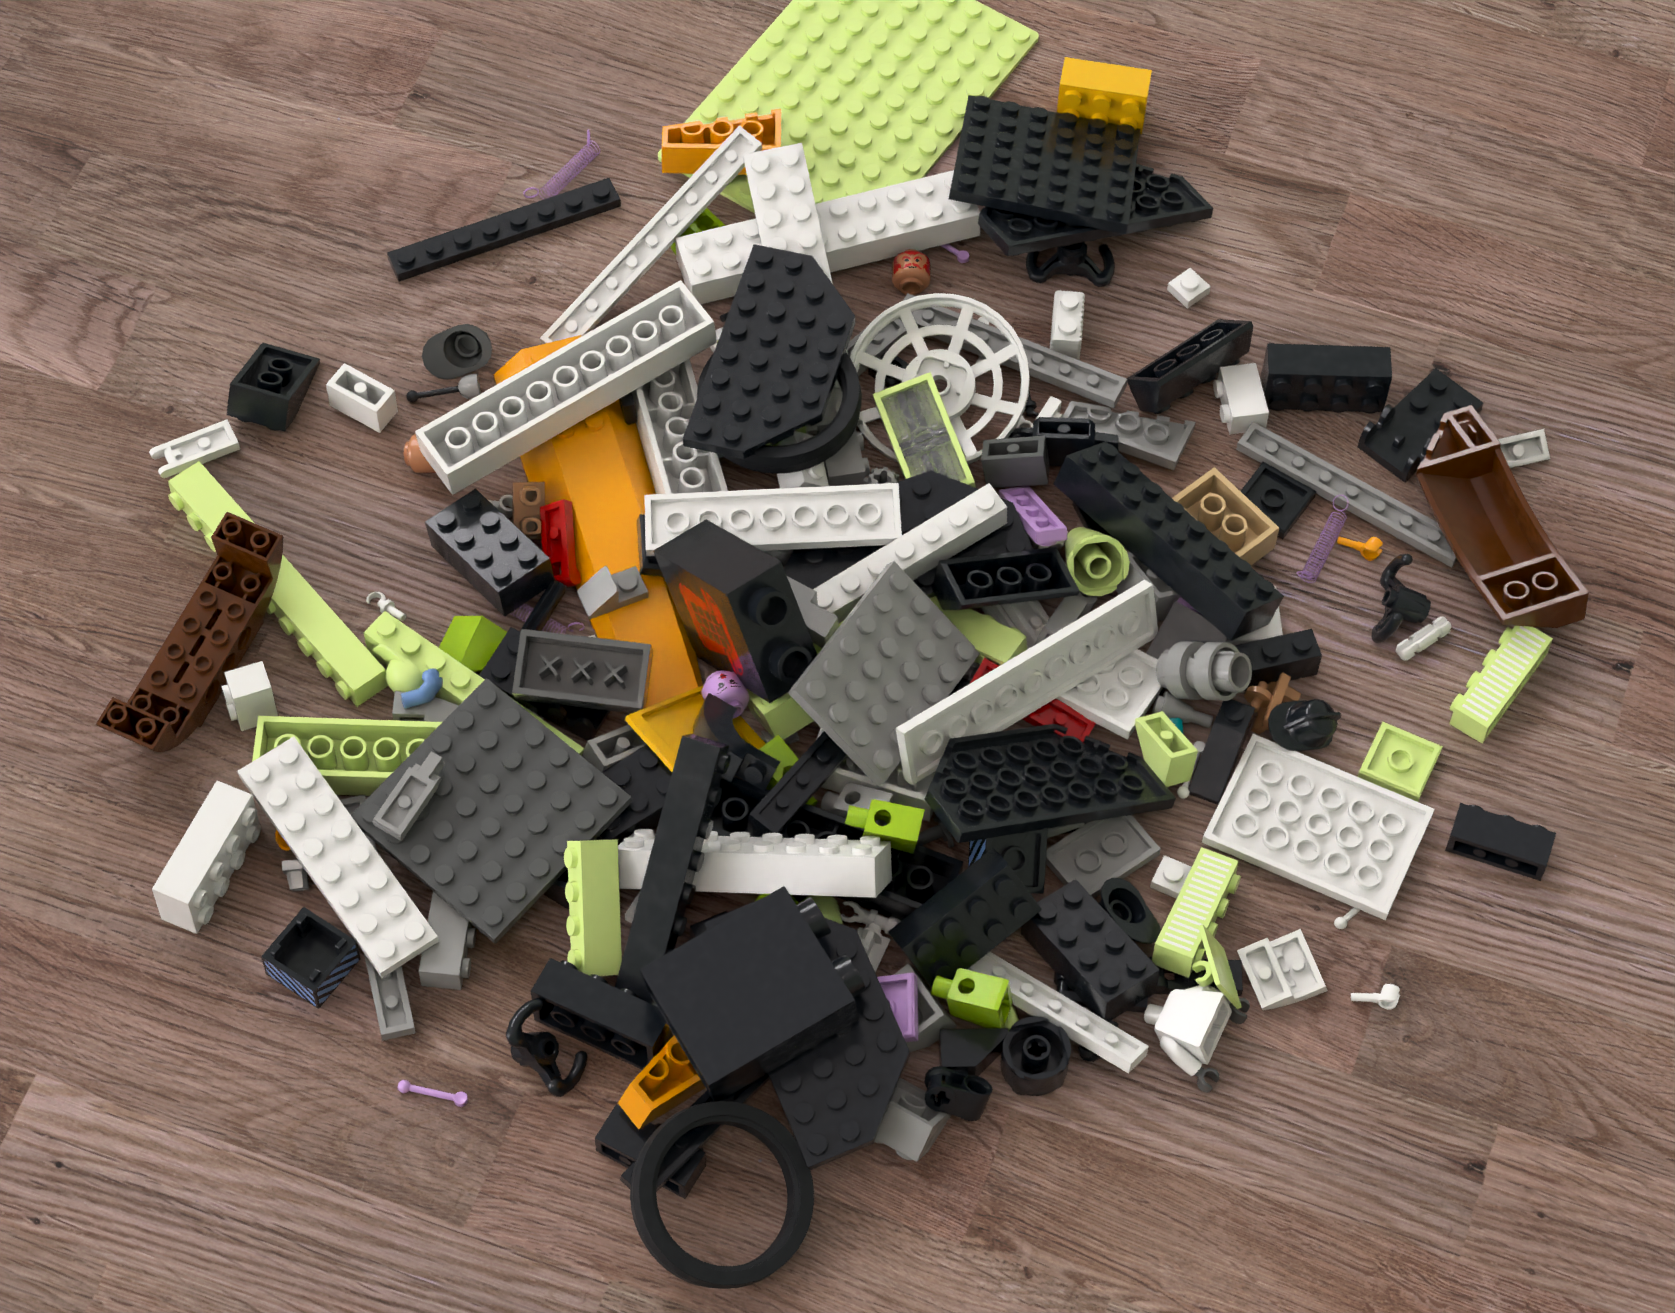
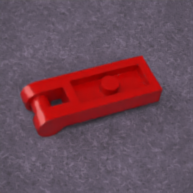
(559, 542)

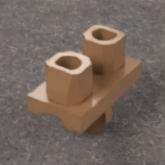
(526, 504)
(1266, 697)

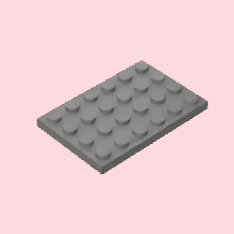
(883, 669)

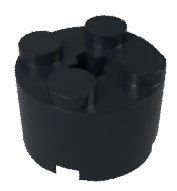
(1052, 1055)

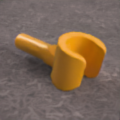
(1369, 550)

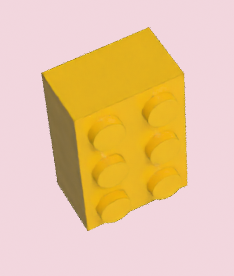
(1104, 92)

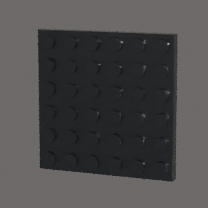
(1046, 164)

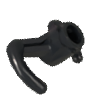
(1072, 261)
(1399, 601)
(541, 1050)

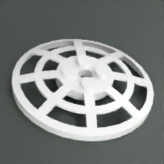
(946, 366)

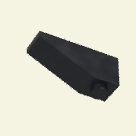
(1221, 750)

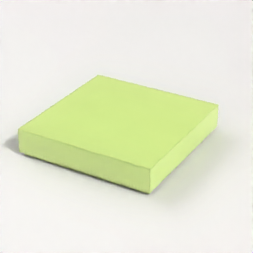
(1400, 761)

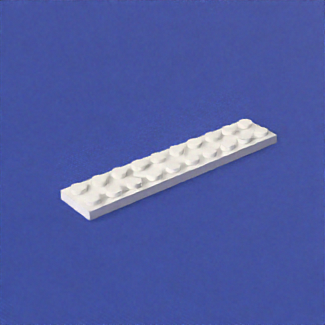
(789, 219)
(1030, 679)

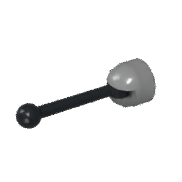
(468, 387)

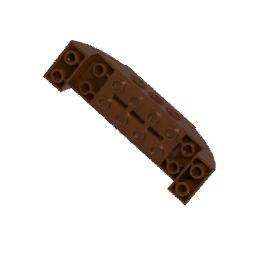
(204, 641)

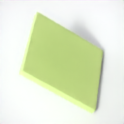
(1216, 968)

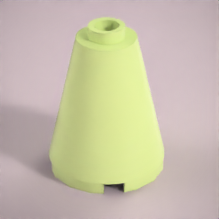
(1095, 561)

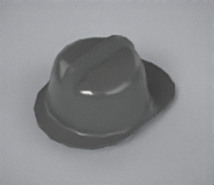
(457, 351)

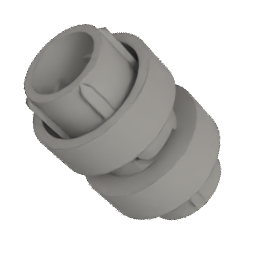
(1204, 670)

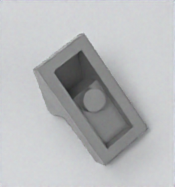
(610, 592)

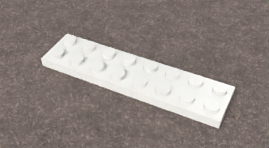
(782, 516)
(338, 857)

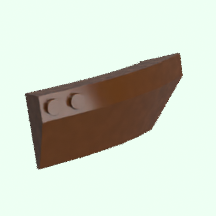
(1495, 527)

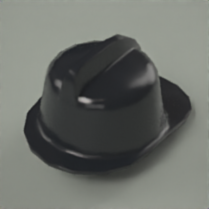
(1303, 724)
(1129, 910)

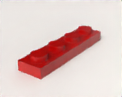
(1051, 713)

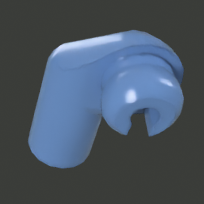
(426, 692)

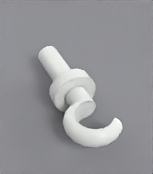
(386, 605)

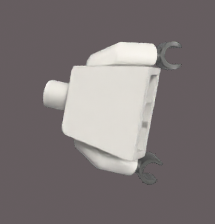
(1192, 1026)

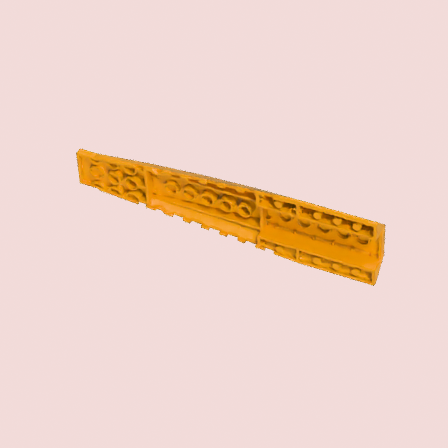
(605, 477)

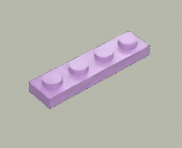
(1035, 516)

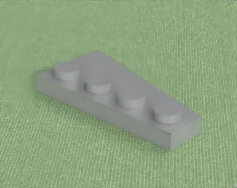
(1141, 437)

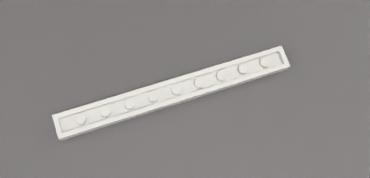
(654, 238)

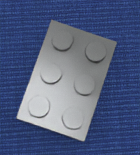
(1101, 852)

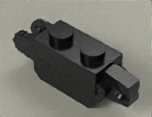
(1065, 436)

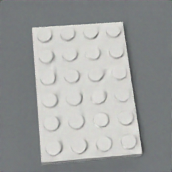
(1318, 826)

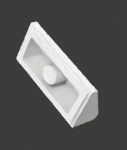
(1525, 448)

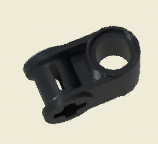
(959, 1095)

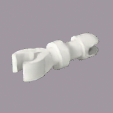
(870, 917)

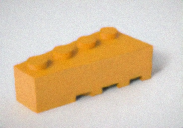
(692, 143)
(661, 1085)

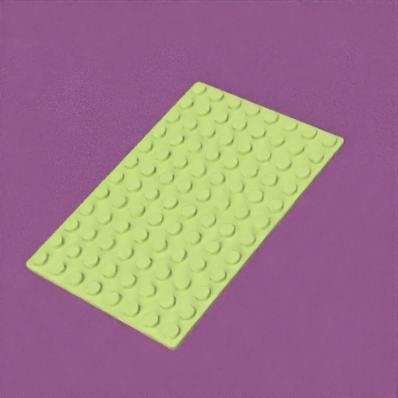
(868, 85)

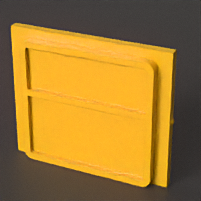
(667, 721)

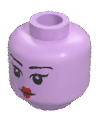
(727, 688)

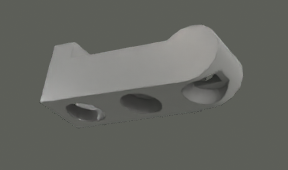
(1066, 613)

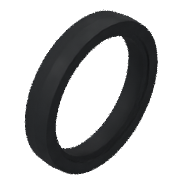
(817, 448)
(795, 1171)

